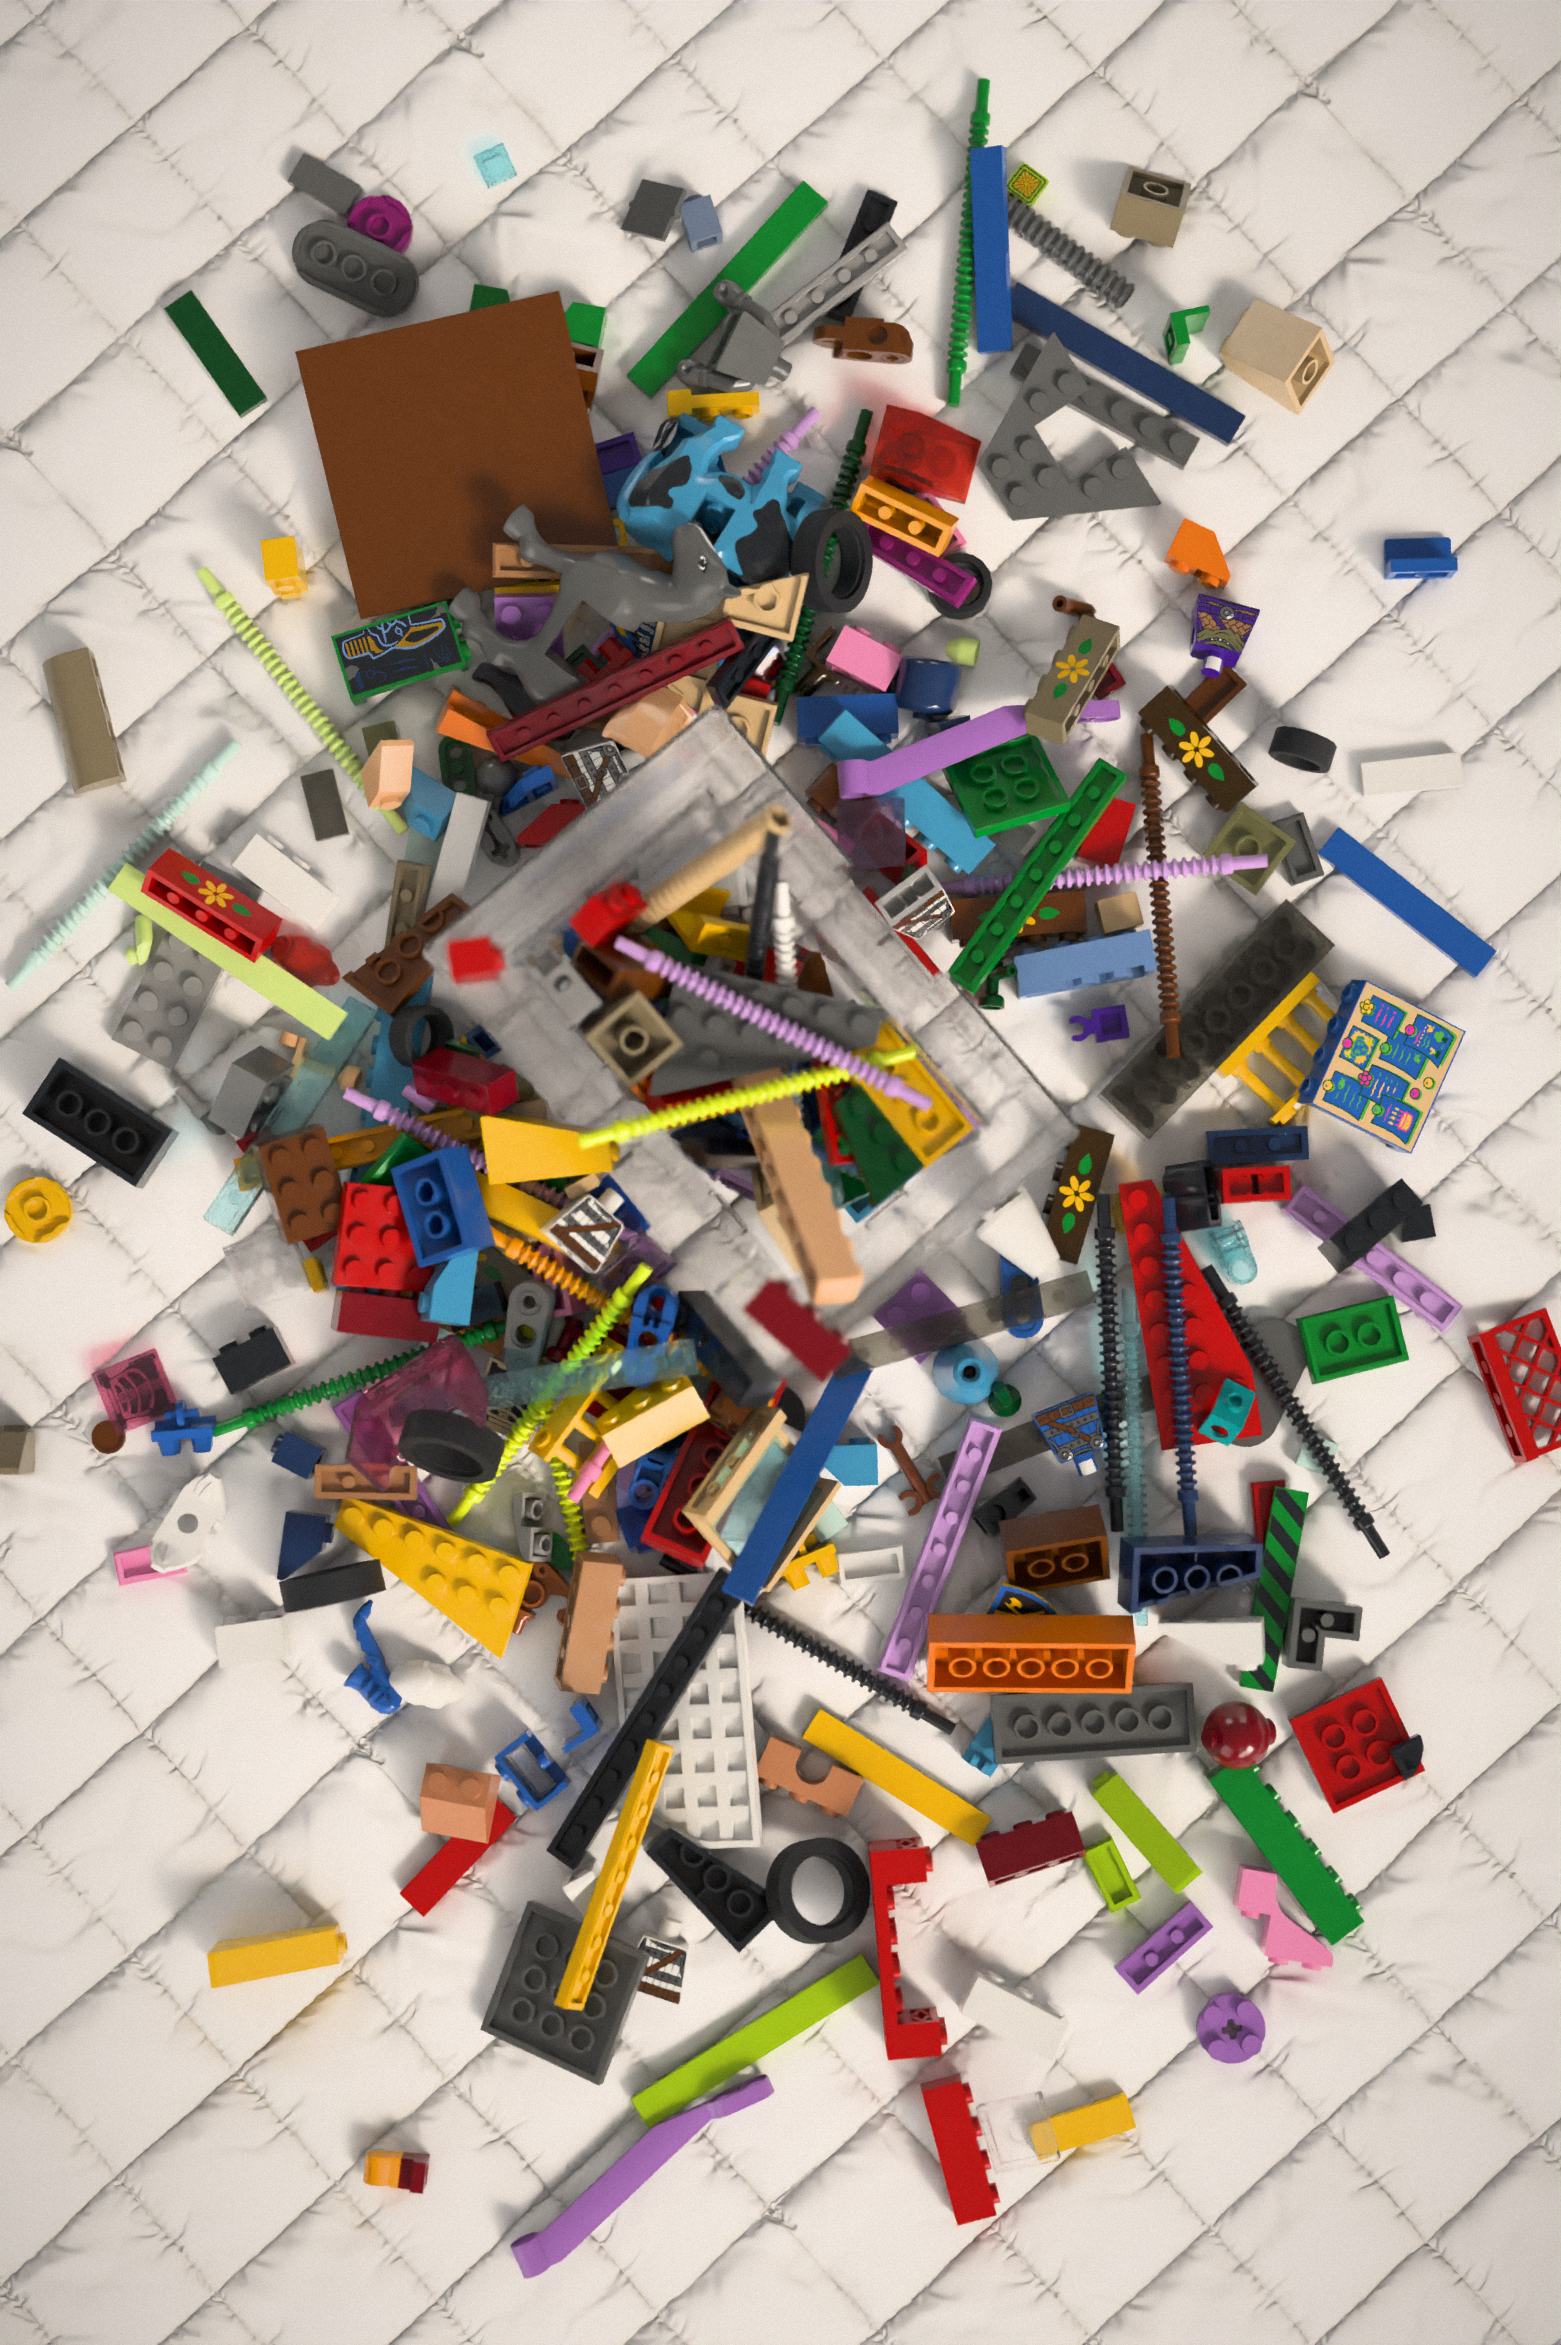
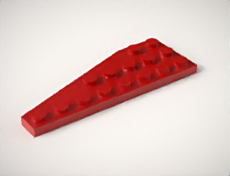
(1211, 1342)

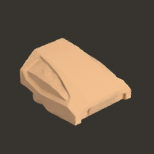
(649, 721)

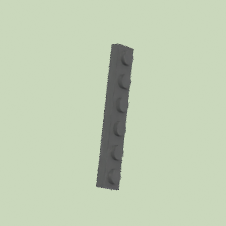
(1122, 416)

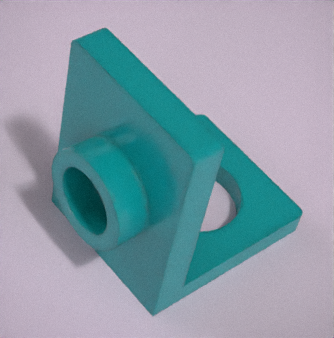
(1228, 1412)

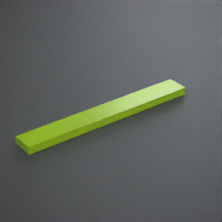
(755, 2040)

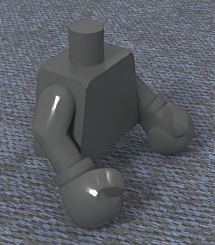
(746, 348)

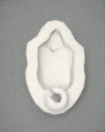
(426, 1683)

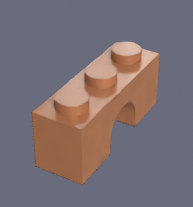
(832, 1791)

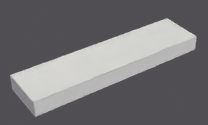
(459, 848)

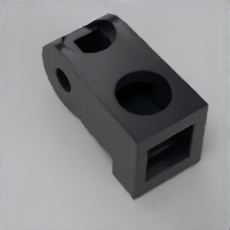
(1003, 1506)

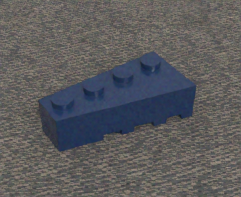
(1175, 1566)

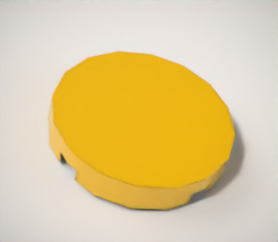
(38, 1210)

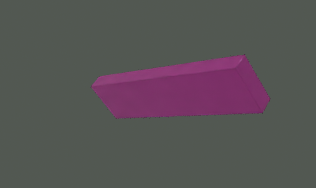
(922, 567)

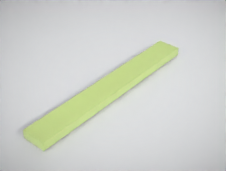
(261, 976)

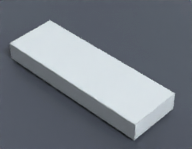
(1411, 774)

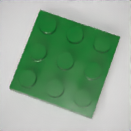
(1007, 786)

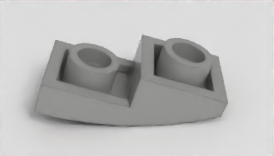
(532, 1538)

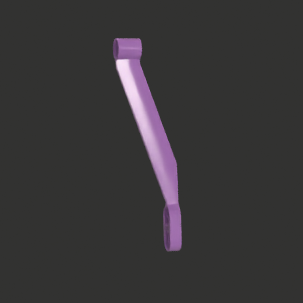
(872, 778)
(542, 2249)

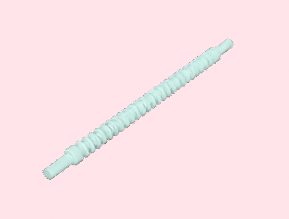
(37, 957)

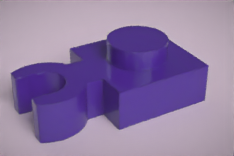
(1106, 1024)

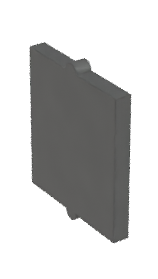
(653, 210)

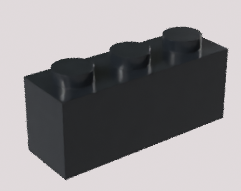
(1370, 1225)

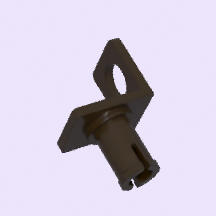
(818, 672)

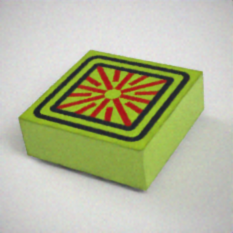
(1027, 184)

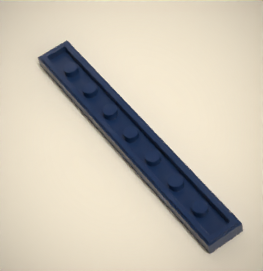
(1125, 365)

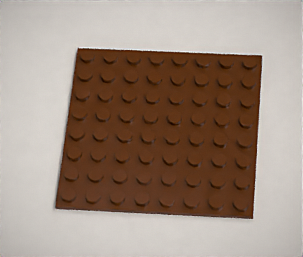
(443, 437)

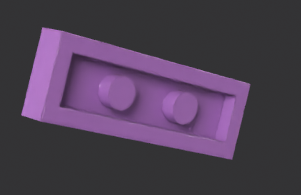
(1163, 1947)

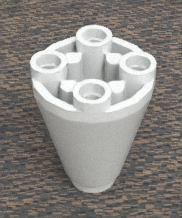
(1020, 1235)

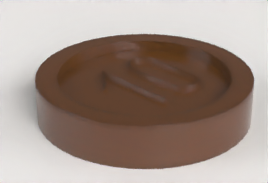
(105, 1439)

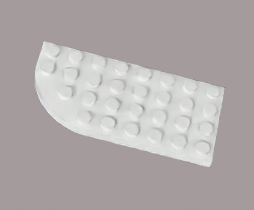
(713, 1771)

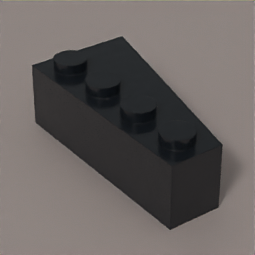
(719, 1891)

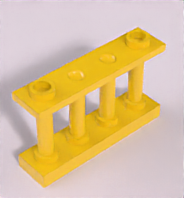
(1260, 1042)
(568, 1415)

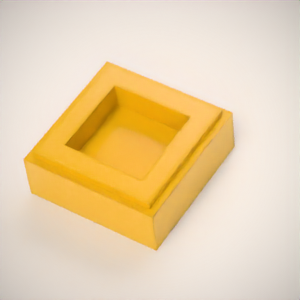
(316, 1275)

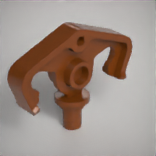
(542, 1583)

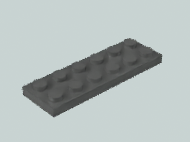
(1093, 1724)

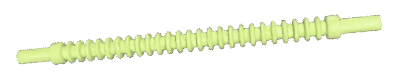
(226, 602)

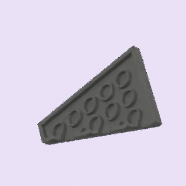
(728, 1047)

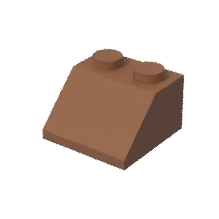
(458, 1801)

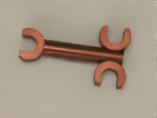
(922, 1491)

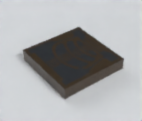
(721, 1153)

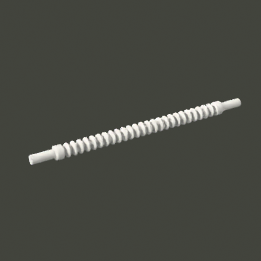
(783, 922)

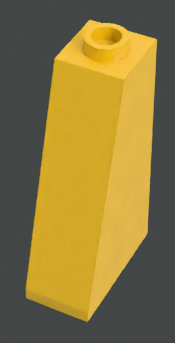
(540, 1149)
(275, 1954)

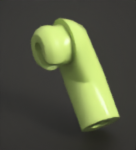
(144, 939)

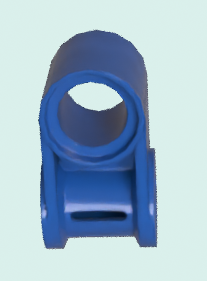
(652, 1470)

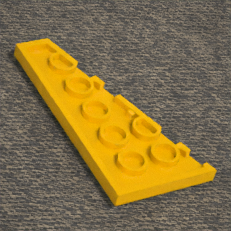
(456, 1574)

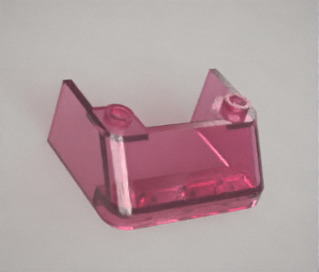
(435, 1379)

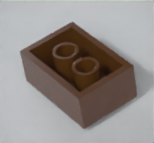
(300, 1182)
(1055, 1549)

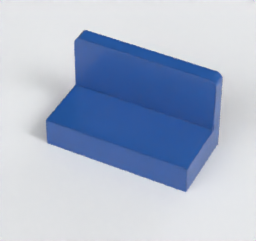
(1419, 558)
(587, 1720)

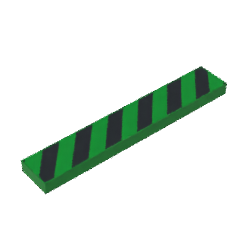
(1277, 1578)

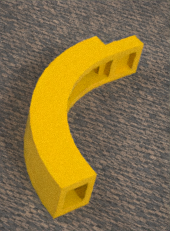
(519, 1210)

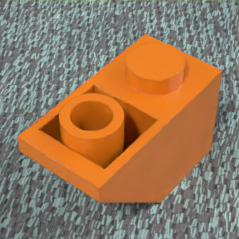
(1199, 554)

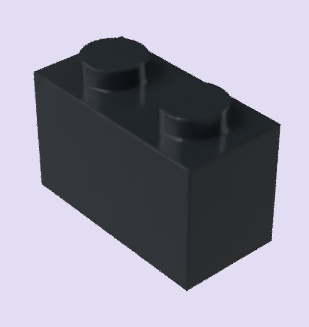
(254, 1359)

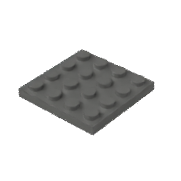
(528, 1985)

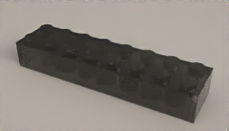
(1217, 1020)

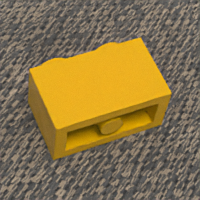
(284, 566)

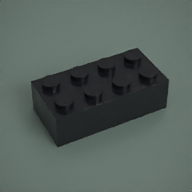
(100, 1123)

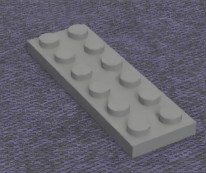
(173, 992)

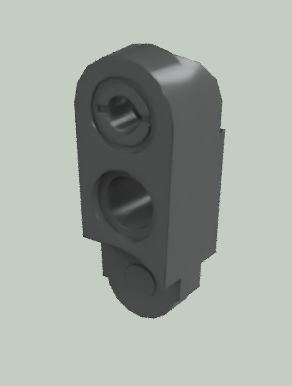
(520, 1350)

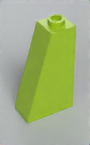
(1144, 1830)

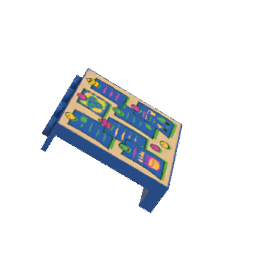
(1381, 1065)

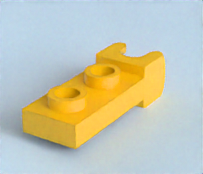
(708, 406)

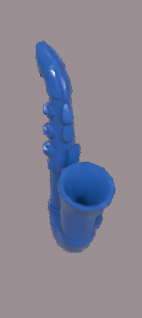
(372, 1684)

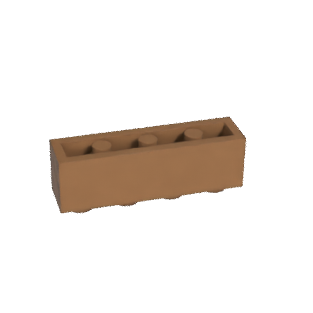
(588, 1622)

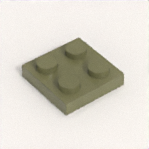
(1251, 835)

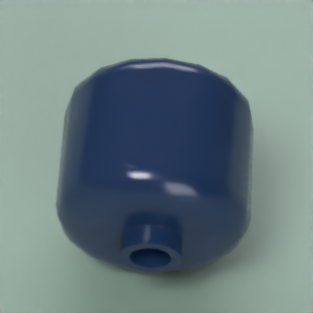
(927, 686)

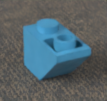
(855, 1462)

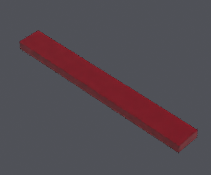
(615, 689)

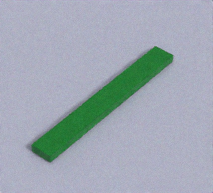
(746, 269)
(1036, 876)

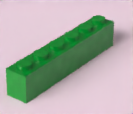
(1287, 1851)

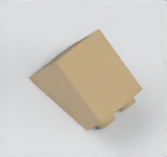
(1278, 354)

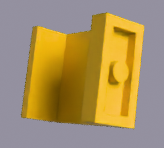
(704, 929)

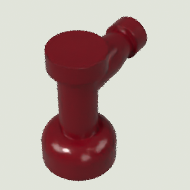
(571, 1331)

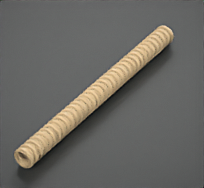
(710, 866)

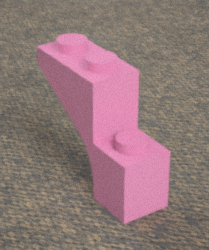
(1281, 1936)

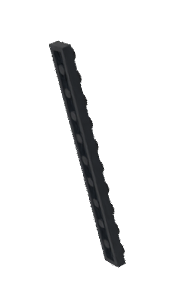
(644, 1722)

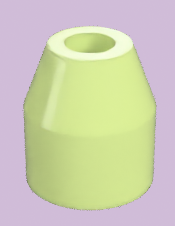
(963, 650)

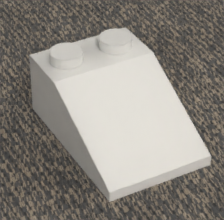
(1225, 1638)

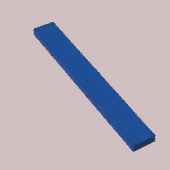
(794, 1487)

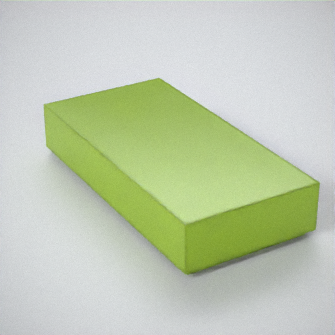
(1111, 1874)

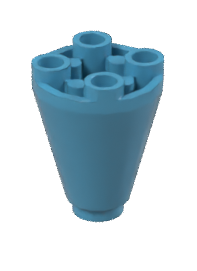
(949, 1376)

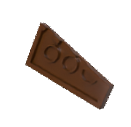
(401, 969)

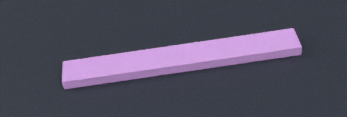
(939, 1548)

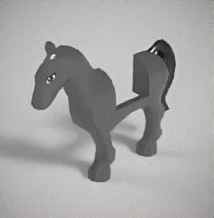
(606, 582)

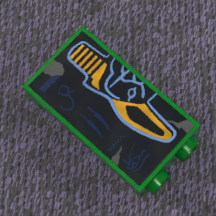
(400, 651)

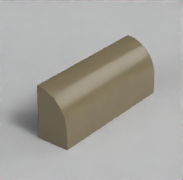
(83, 720)

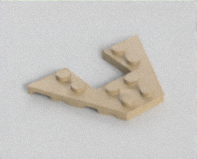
(762, 608)

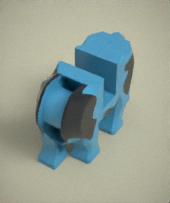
(684, 485)

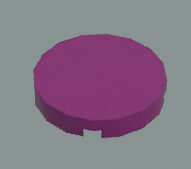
(383, 221)

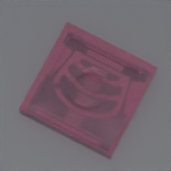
(135, 1391)

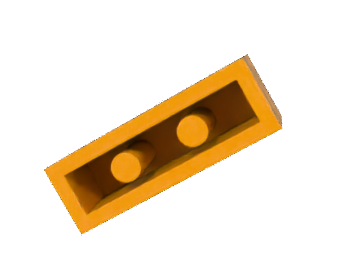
(904, 515)

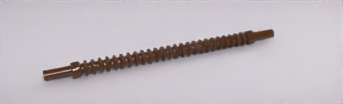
(1169, 1017)

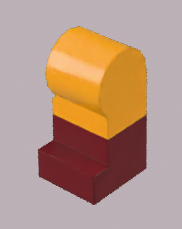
(397, 2170)

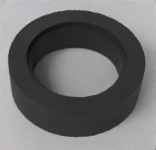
(855, 565)
(450, 1446)
(332, 1586)
(855, 1882)

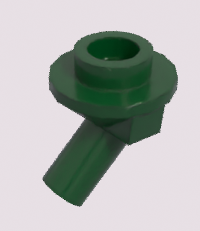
(1004, 1399)

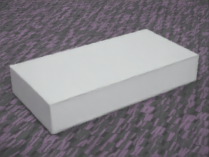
(871, 1565)

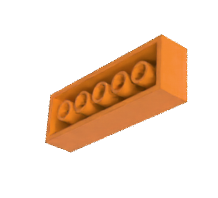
(1030, 1653)

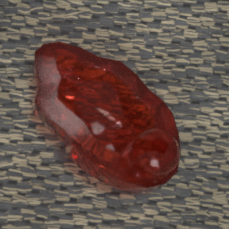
(305, 960)

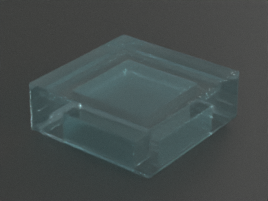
(495, 165)

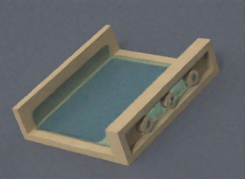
(740, 1485)

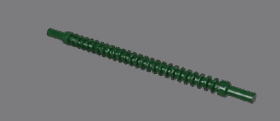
(855, 448)

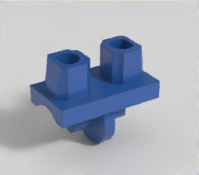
(184, 1424)

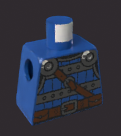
(1073, 1431)

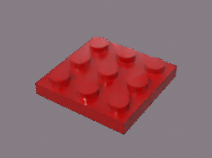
(374, 1241)
(1349, 1744)

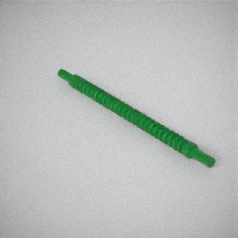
(957, 365)
(250, 1417)

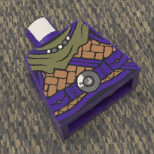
(1219, 632)

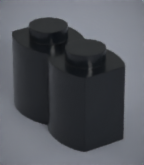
(1194, 1193)

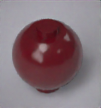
(1237, 1735)

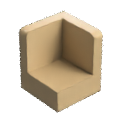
(1118, 914)

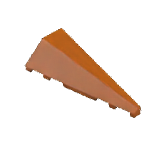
(470, 719)

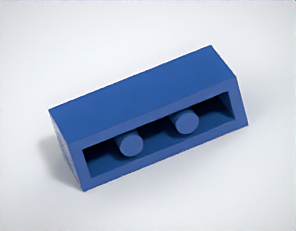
(874, 711)

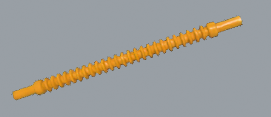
(515, 1248)

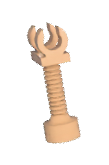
(348, 1077)

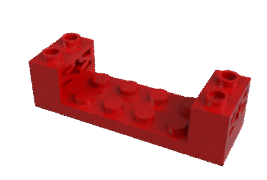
(906, 2031)

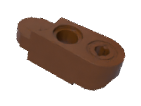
(866, 340)

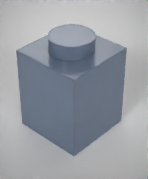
(700, 222)

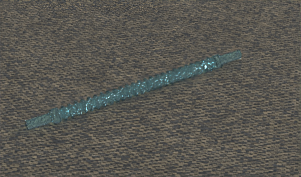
(1130, 1330)

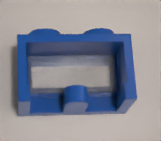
(531, 1770)

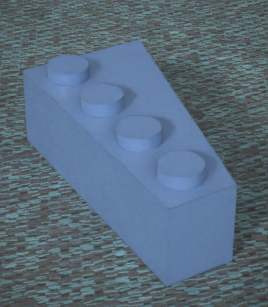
(1084, 964)

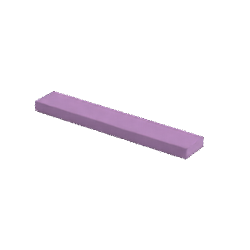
(1378, 1263)

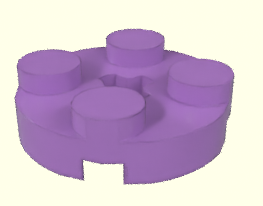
(1246, 2041)

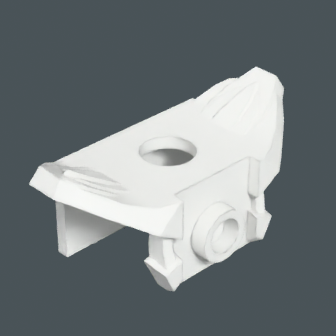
(203, 1499)

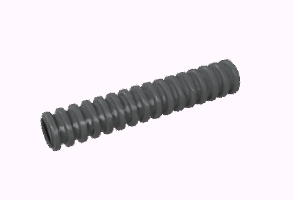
(1067, 253)

